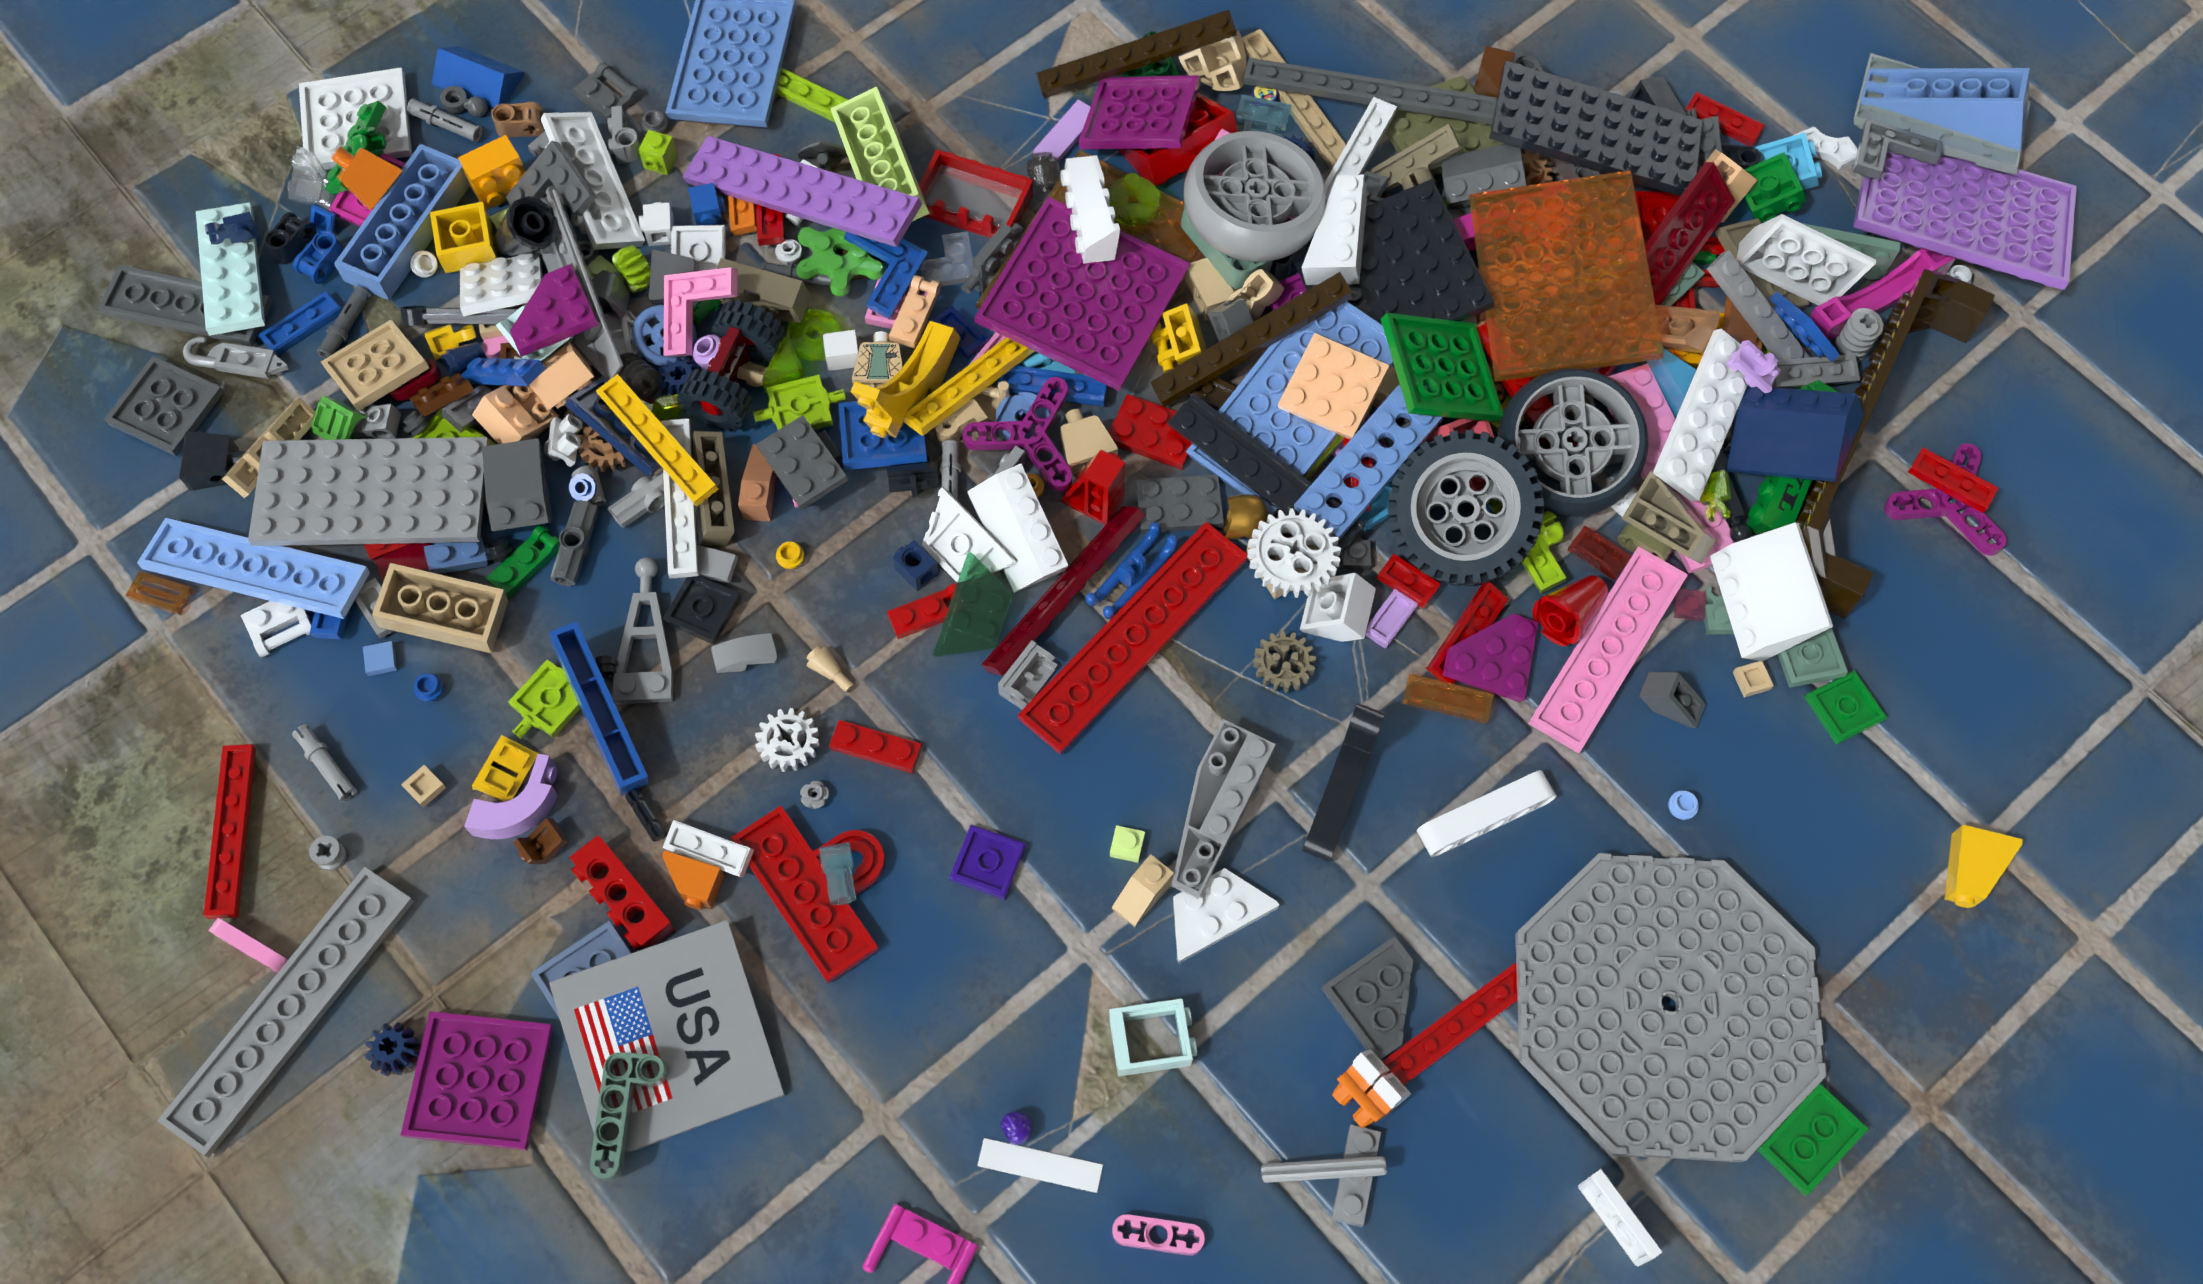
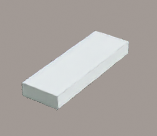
(708, 848)

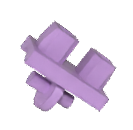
(1757, 367)

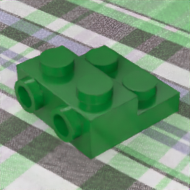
(1775, 188)

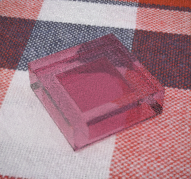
(1689, 605)

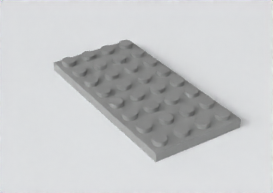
(369, 491)

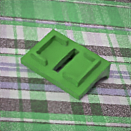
(334, 419)

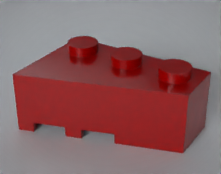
(1098, 488)

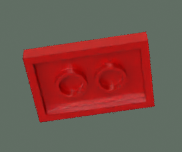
(1145, 431)

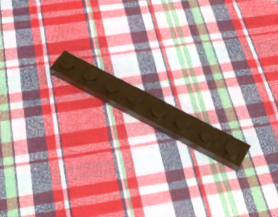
(1136, 54)
(1252, 339)

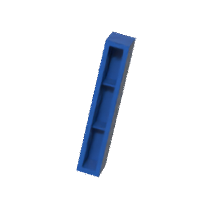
(598, 708)

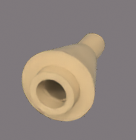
(824, 663)

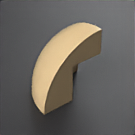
(1218, 64)

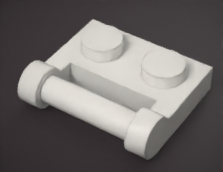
(271, 618)

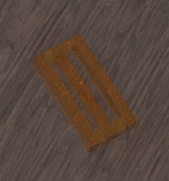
(173, 608)

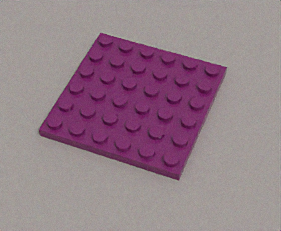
(1081, 312)

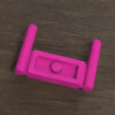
(925, 1239)

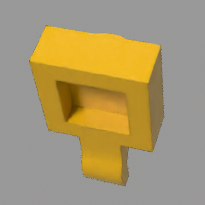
(445, 338)

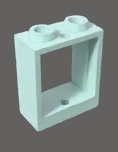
(1183, 1019)

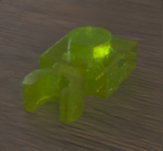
(1714, 493)

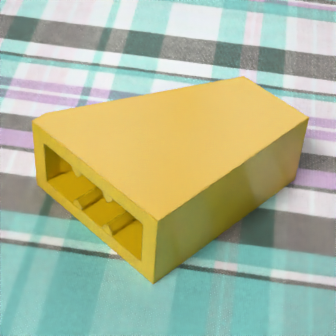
(1977, 863)

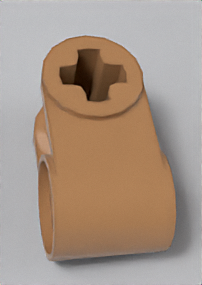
(516, 120)

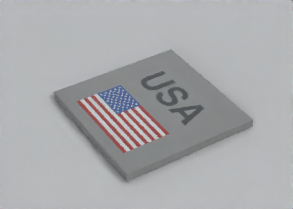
(688, 1009)

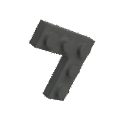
(1879, 137)
(554, 168)

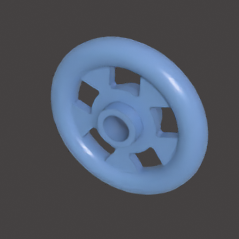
(641, 329)

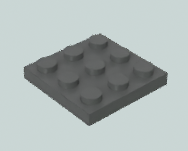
(164, 405)

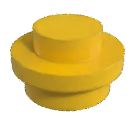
(790, 555)

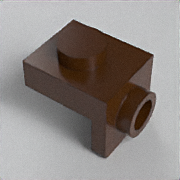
(541, 843)

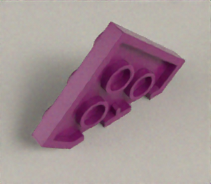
(553, 312)
(1495, 657)

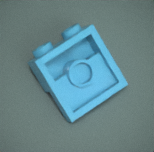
(1800, 156)

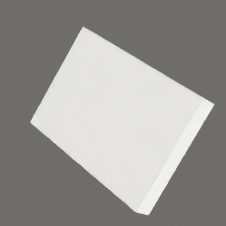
(1619, 1218)

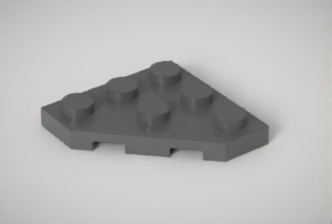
(1375, 997)

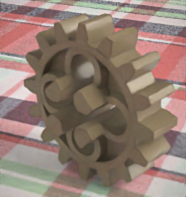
(1300, 660)

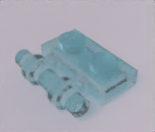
(1262, 113)

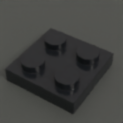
(702, 608)

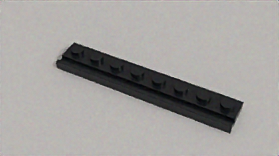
(1247, 459)

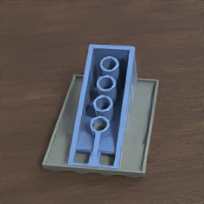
(1971, 110)

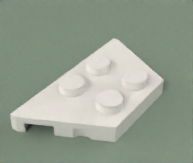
(955, 533)
(1219, 912)

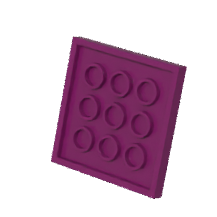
(1140, 112)
(477, 1081)

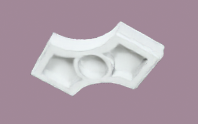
(1838, 151)

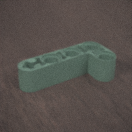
(1231, 269)
(621, 1116)

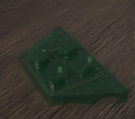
(974, 611)

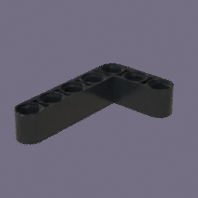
(1343, 782)

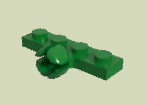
(360, 136)

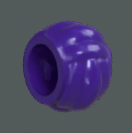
(1016, 1127)

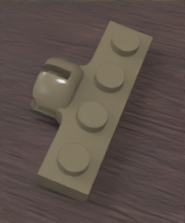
(1415, 163)

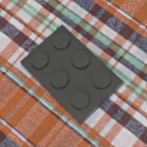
(802, 462)
(1180, 503)

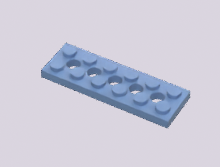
(1372, 479)

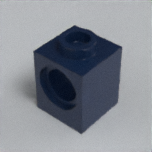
(920, 574)

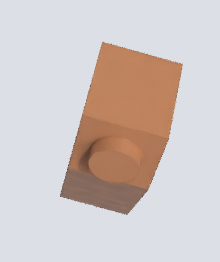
(757, 488)

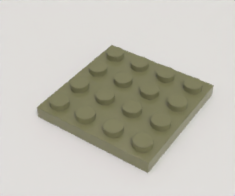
(1411, 127)

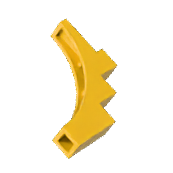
(920, 375)

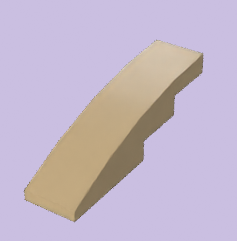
(288, 426)

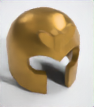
(1244, 515)

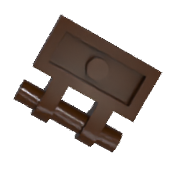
(441, 394)

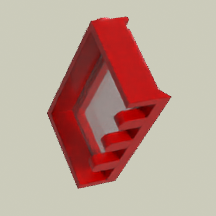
(973, 194)

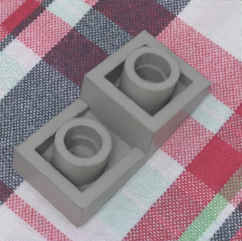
(715, 564)
(739, 652)

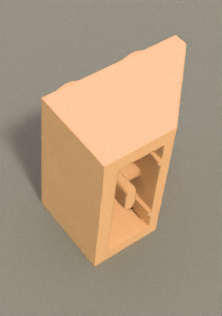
(1735, 177)
(513, 414)

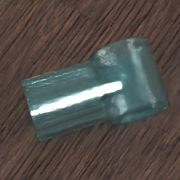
(838, 866)

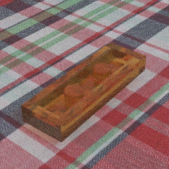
(1448, 698)

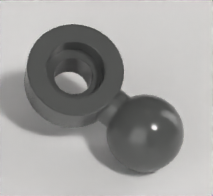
(475, 105)

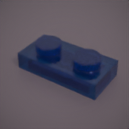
(971, 338)

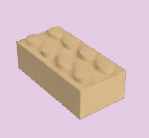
(440, 608)

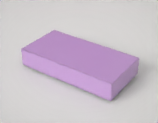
(1390, 618)

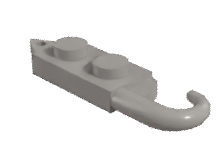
(236, 359)

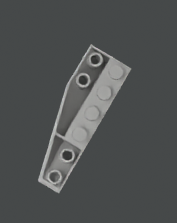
(1218, 801)

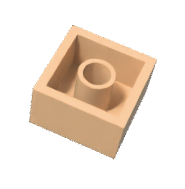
(564, 374)

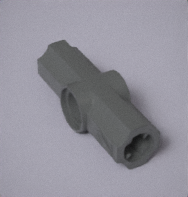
(570, 558)

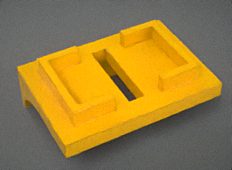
(498, 783)

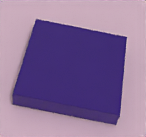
(987, 862)

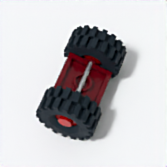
(715, 393)

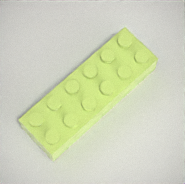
(876, 145)

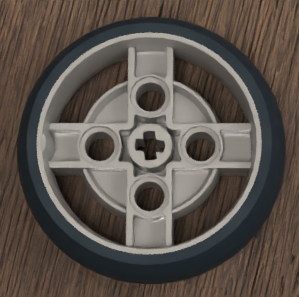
(1568, 392)

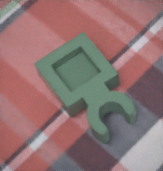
(1716, 614)

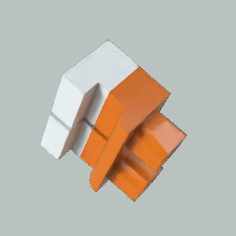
(1371, 1088)

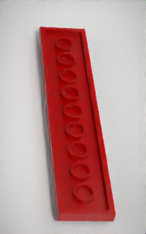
(1132, 638)

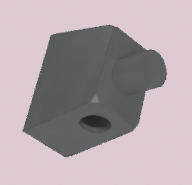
(667, 264)

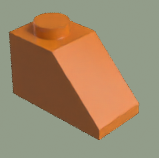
(694, 880)

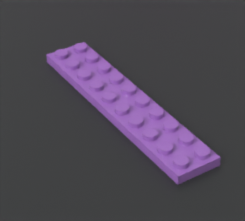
(803, 191)

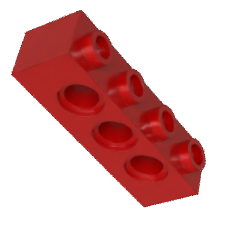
(598, 856)

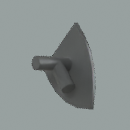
(822, 152)

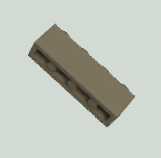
(715, 513)

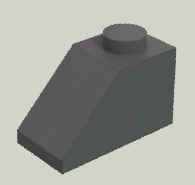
(612, 293)
(1672, 697)

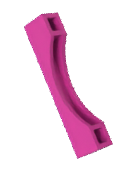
(1884, 293)

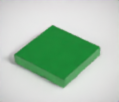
(1845, 707)

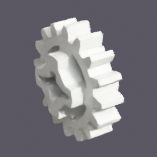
(781, 751)

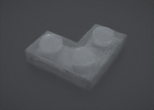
(956, 264)

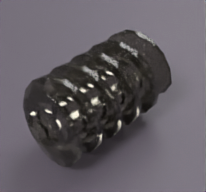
(639, 376)

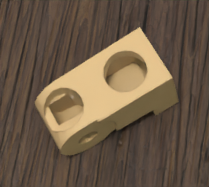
(953, 426)

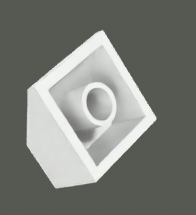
(1339, 609)

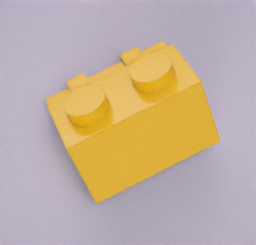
(1184, 334)

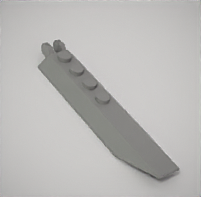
(595, 343)

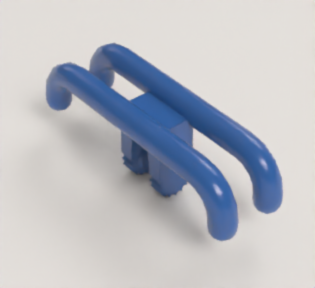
(1133, 571)

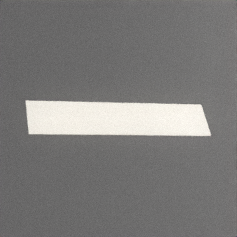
(1040, 1165)

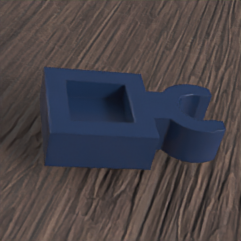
(234, 227)

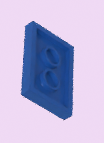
(1803, 327)

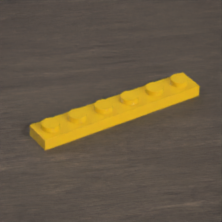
(965, 385)
(657, 440)

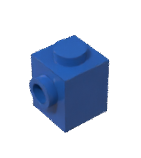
(706, 205)

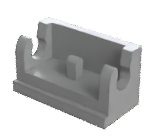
(1027, 675)

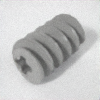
(1859, 333)

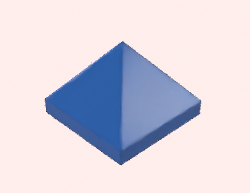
(322, 218)

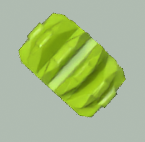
(633, 268)

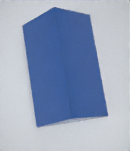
(475, 75)

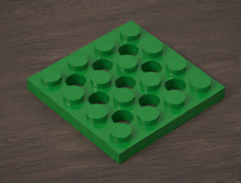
(1414, 381)

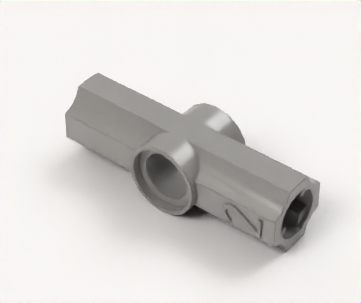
(645, 496)

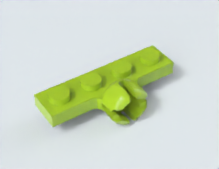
(1540, 561)

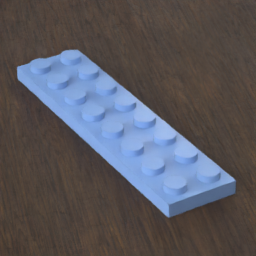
(256, 571)

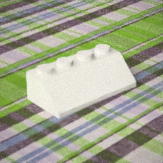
(1017, 522)

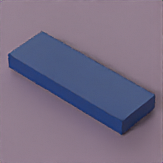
(301, 323)

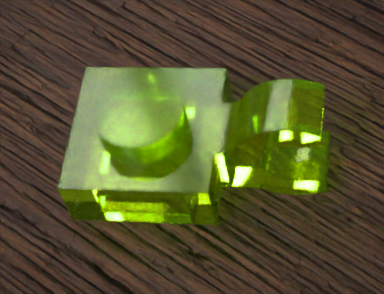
(665, 407)

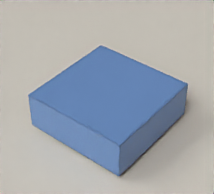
(380, 658)

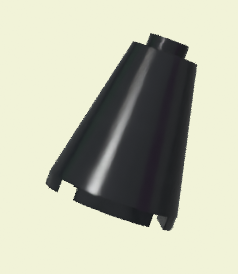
(525, 227)

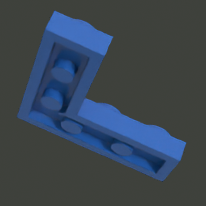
(903, 265)

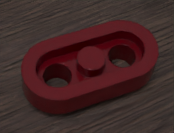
(412, 386)

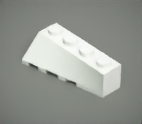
(1091, 213)

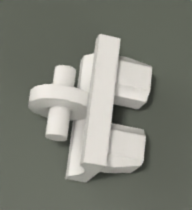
(563, 439)

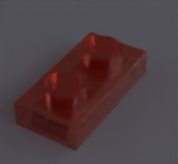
(1599, 553)

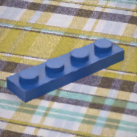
(503, 371)
(1080, 387)

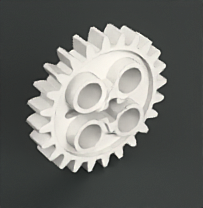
(1305, 533)

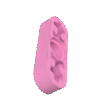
(247, 945)
(1148, 1244)

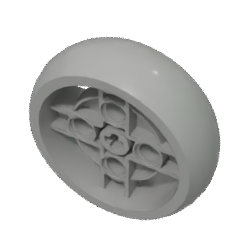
(1259, 189)

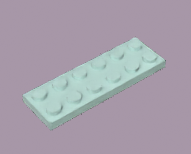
(229, 276)

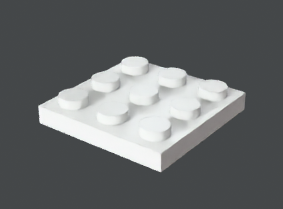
(499, 283)

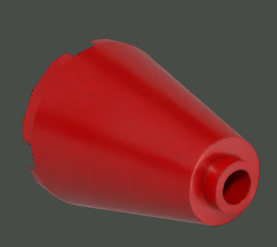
(1570, 609)

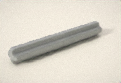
(1324, 1169)

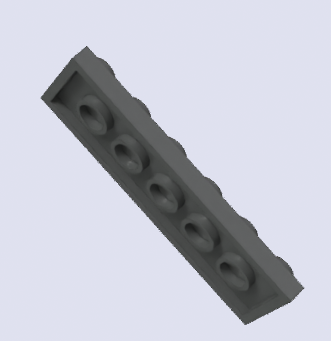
(166, 303)

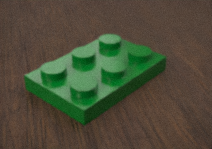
(1812, 1140)

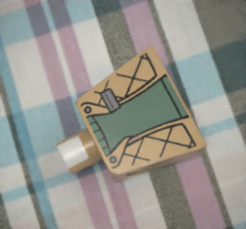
(877, 361)

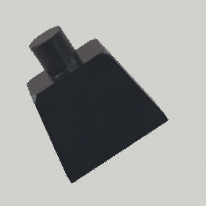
(207, 459)

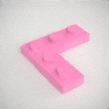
(679, 295)

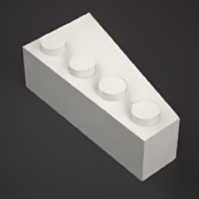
(1339, 234)

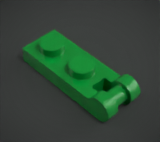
(525, 561)

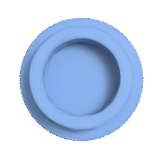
(1683, 805)

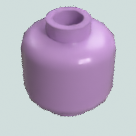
(705, 350)

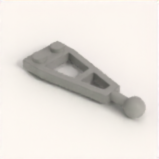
(643, 686)

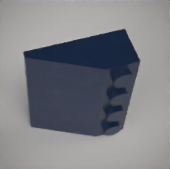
(1794, 433)

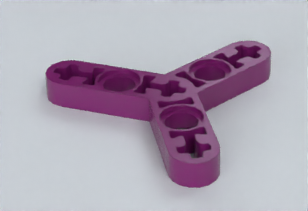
(1018, 432)
(1942, 507)

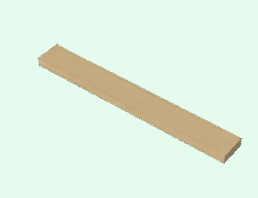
(1303, 107)

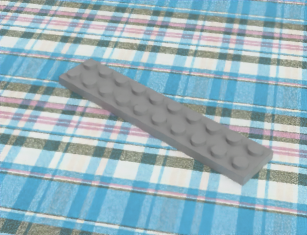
(285, 1012)

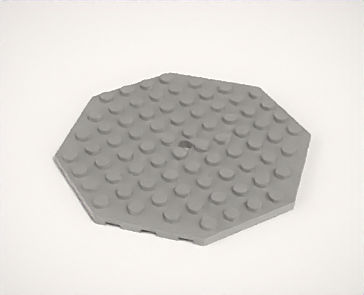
(1653, 1079)

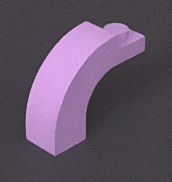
(519, 814)

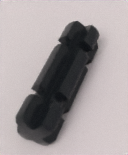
(645, 815)

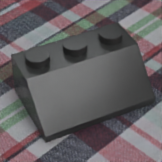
(1482, 171)

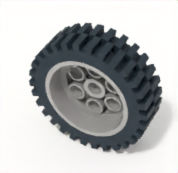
(1461, 459)

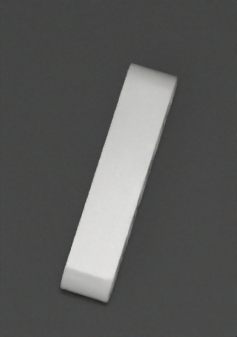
(1486, 813)

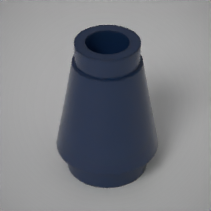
(458, 358)

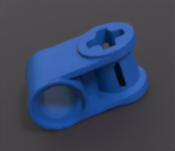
(319, 257)

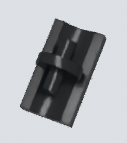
(913, 477)

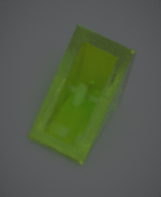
(783, 366)

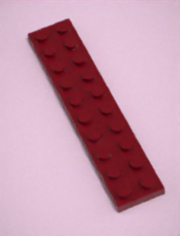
(1684, 233)

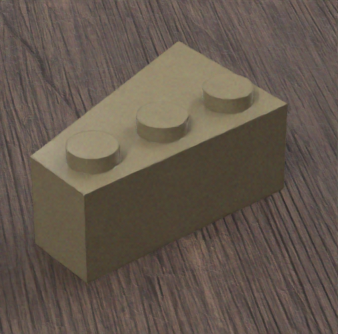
(775, 293)
(1668, 519)

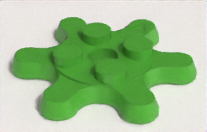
(838, 268)

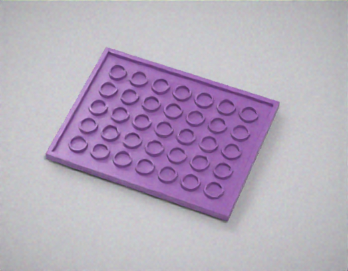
(1974, 214)

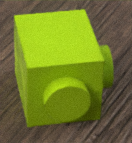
(658, 152)

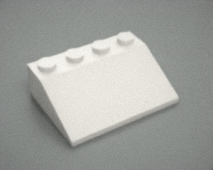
(1801, 259)
(1771, 592)

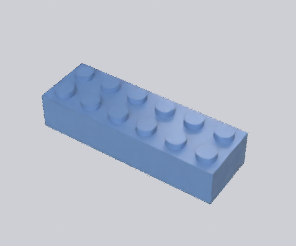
(402, 222)

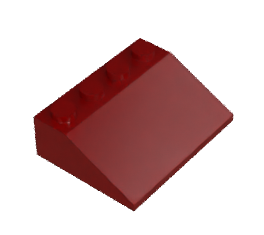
(1203, 127)

